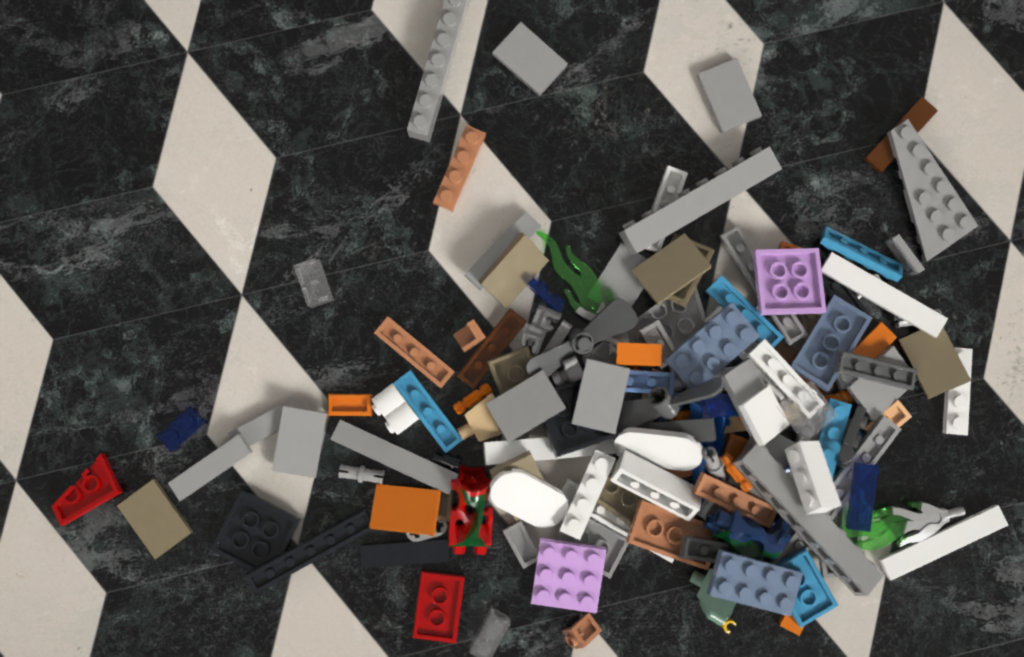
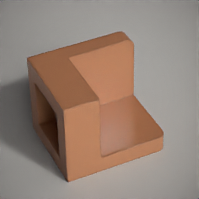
(469, 336)

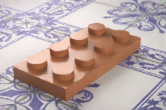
(663, 531)

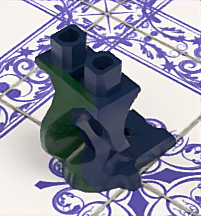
(747, 536)

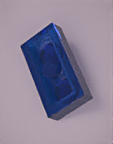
(550, 300)
(181, 429)

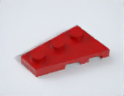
(93, 488)

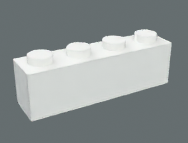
(656, 485)

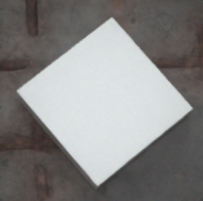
(763, 416)

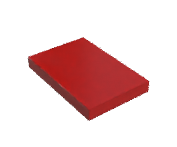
(438, 606)

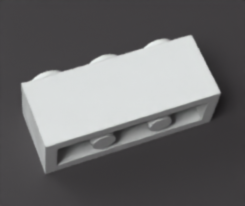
(812, 477)

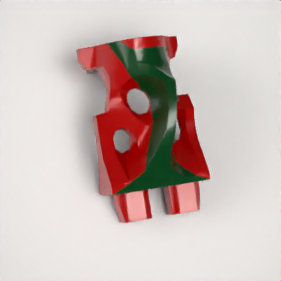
(473, 490)

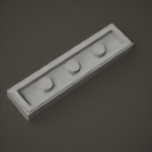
(210, 467)

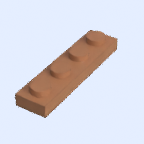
(459, 168)
(414, 352)
(734, 499)

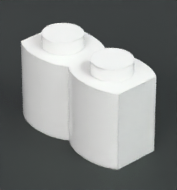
(394, 409)

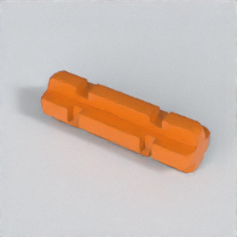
(472, 398)
(727, 460)

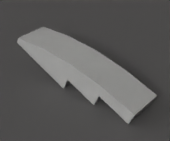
(525, 224)

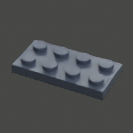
(834, 330)
(712, 346)
(754, 583)

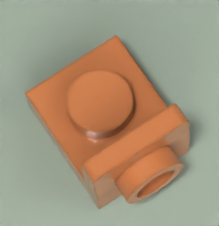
(582, 632)

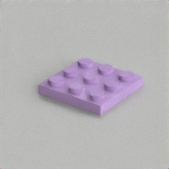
(789, 281)
(568, 575)

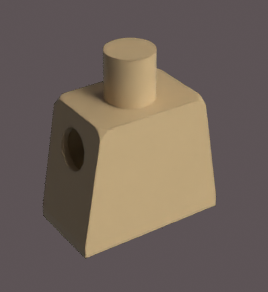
(480, 422)

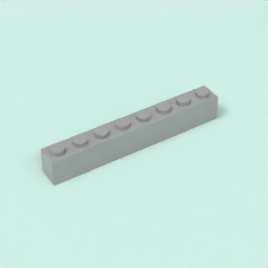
(437, 69)
(699, 201)
(815, 529)

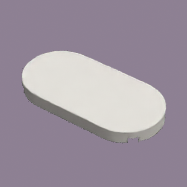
(660, 447)
(528, 498)

